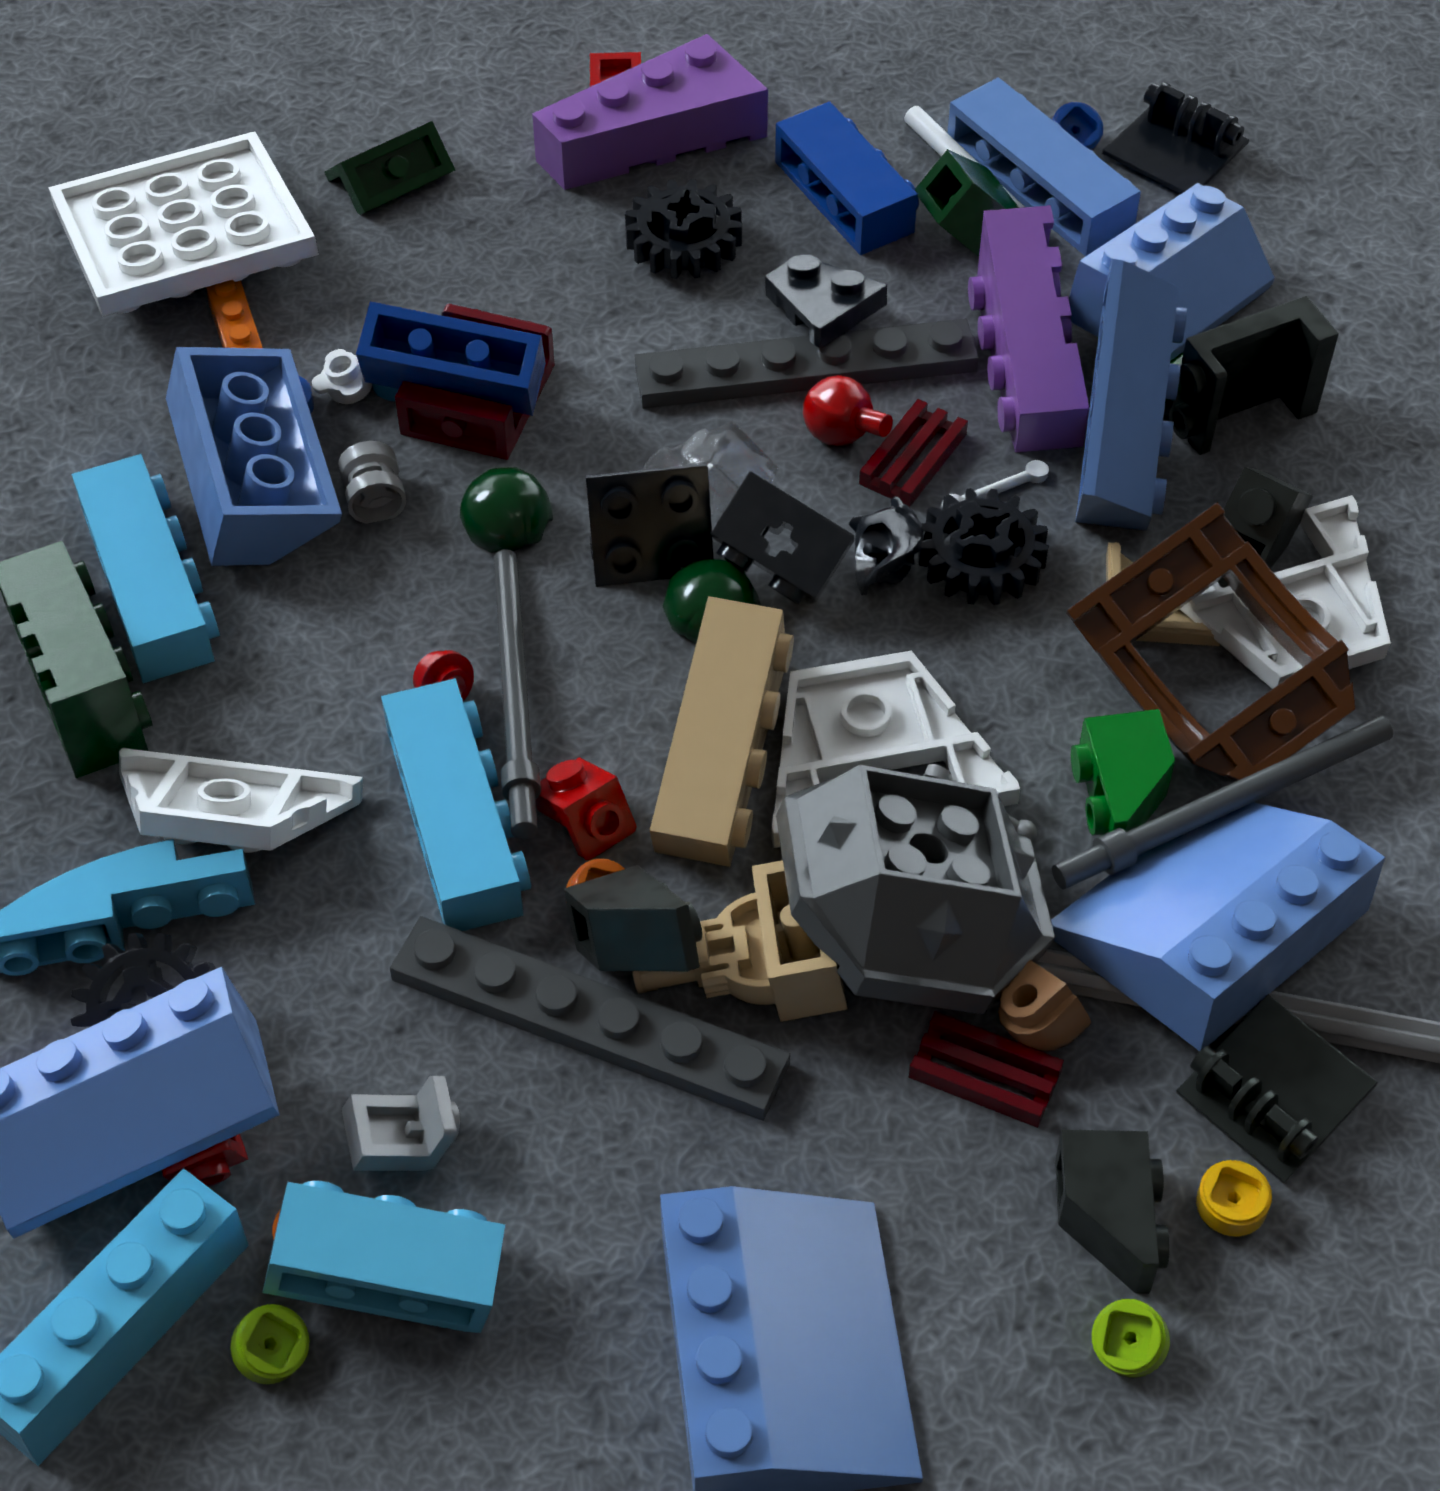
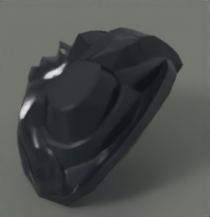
(886, 544)

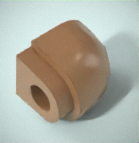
(1041, 1010)

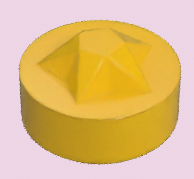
(1233, 1198)

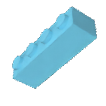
(144, 569)
(454, 807)
(114, 1313)

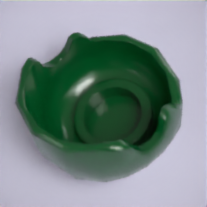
(505, 509)
(690, 589)

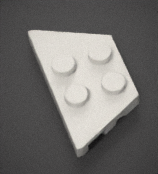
(230, 800)

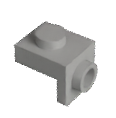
(401, 1129)

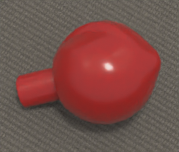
(841, 412)

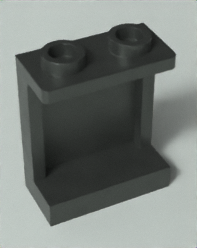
(1250, 363)

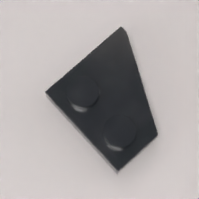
(823, 296)

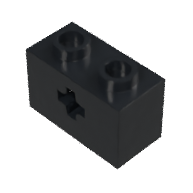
(765, 508)

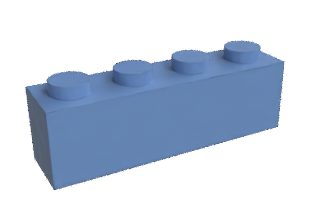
(1044, 165)

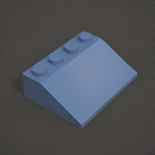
(1221, 915)
(786, 1343)

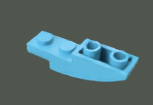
(128, 889)

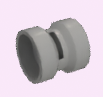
(372, 482)

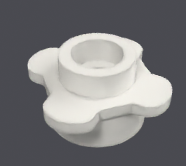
(341, 378)

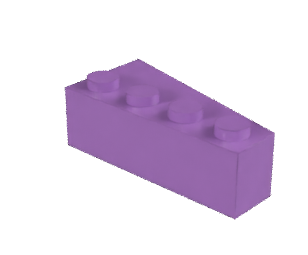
(651, 114)
(1028, 331)

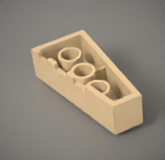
(722, 732)

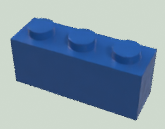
(846, 177)
(451, 356)

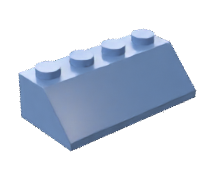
(1193, 242)
(1129, 399)
(249, 453)
(129, 1099)

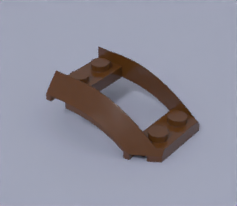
(1172, 577)

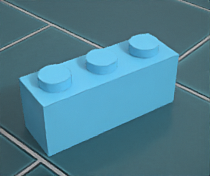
(384, 1257)

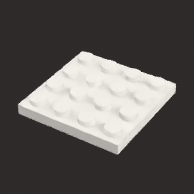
(181, 223)

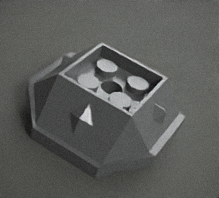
(914, 886)

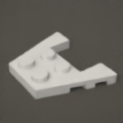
(1331, 589)
(877, 716)

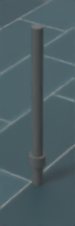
(520, 774)
(1120, 848)

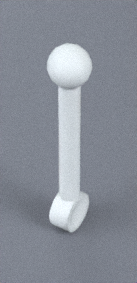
(1035, 472)

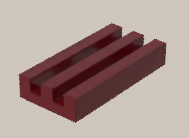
(933, 422)
(995, 1047)

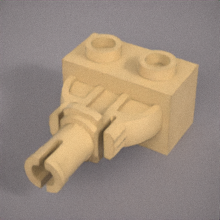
(760, 955)

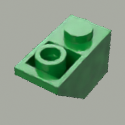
(1125, 768)

